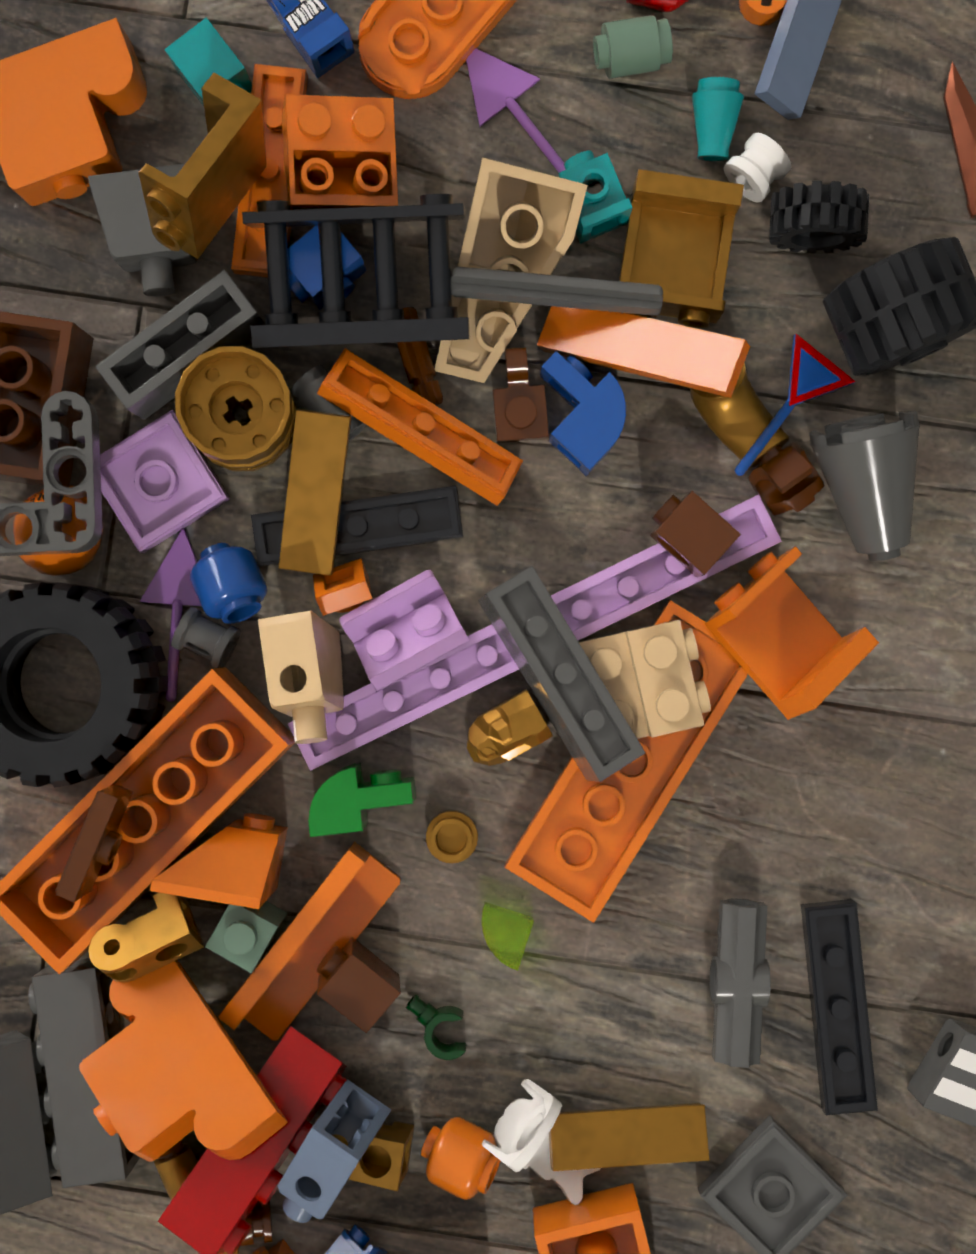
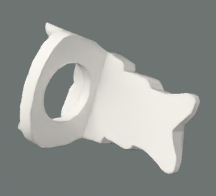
(524, 1140)

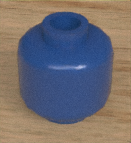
(228, 583)

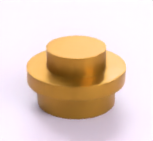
(451, 837)

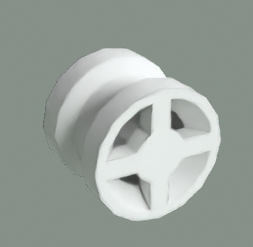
(758, 166)

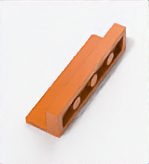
(329, 919)

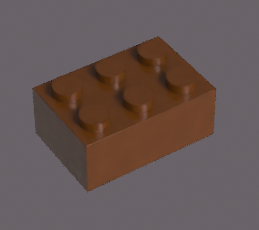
(35, 363)

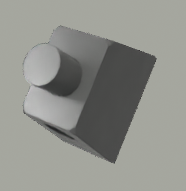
(129, 231)

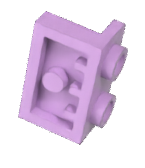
(403, 629)

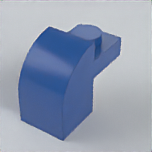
(597, 413)

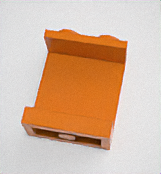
(785, 638)

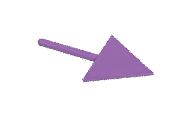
(496, 87)
(174, 587)

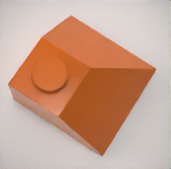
(231, 867)

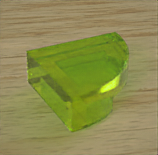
(506, 933)

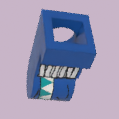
(313, 31)

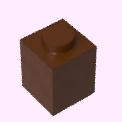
(357, 984)

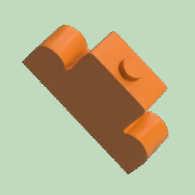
(56, 109)
(176, 1073)

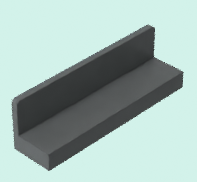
(561, 676)

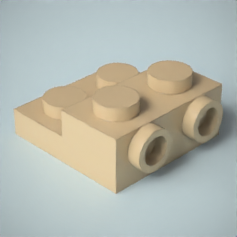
(652, 677)

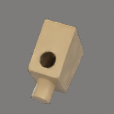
(303, 671)

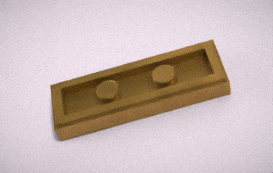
(314, 491)
(629, 1137)

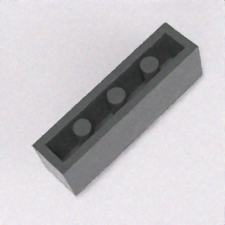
(73, 1023)

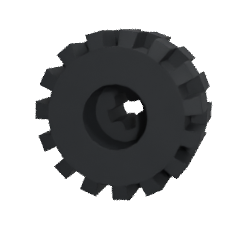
(904, 306)

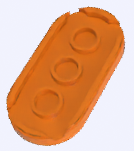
(421, 44)

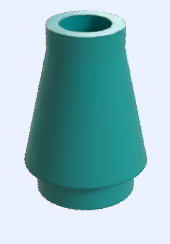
(716, 115)

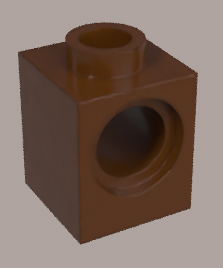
(693, 532)

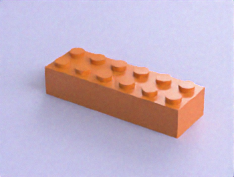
(181, 785)

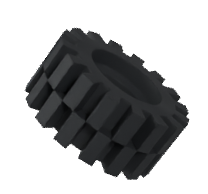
(819, 217)

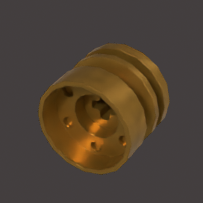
(218, 384)

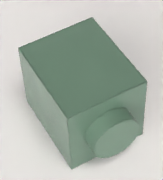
(246, 934)

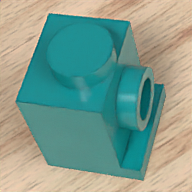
(602, 210)

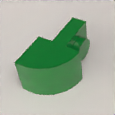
(344, 799)

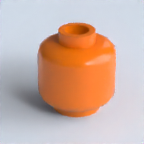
(458, 1159)

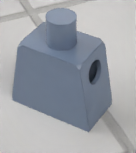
(324, 1161)

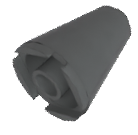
(872, 479)

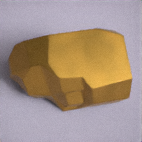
(507, 730)

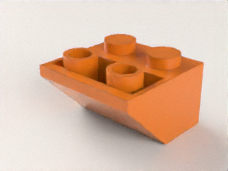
(339, 151)

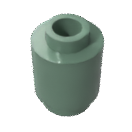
(633, 46)

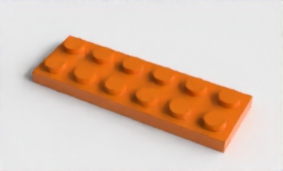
(594, 829)

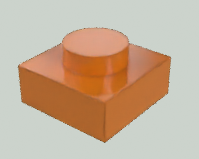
(343, 589)

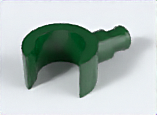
(430, 1018)

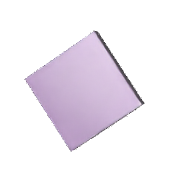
(158, 482)

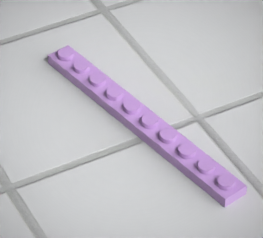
(484, 658)

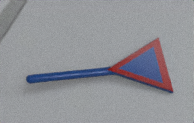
(810, 378)

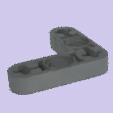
(51, 514)

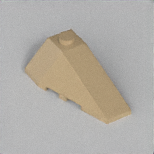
(517, 225)

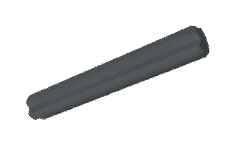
(556, 291)

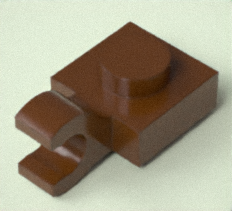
(520, 407)

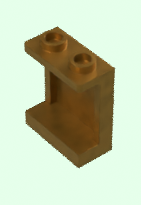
(198, 201)
(681, 242)

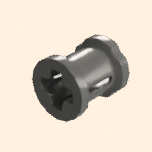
(205, 638)

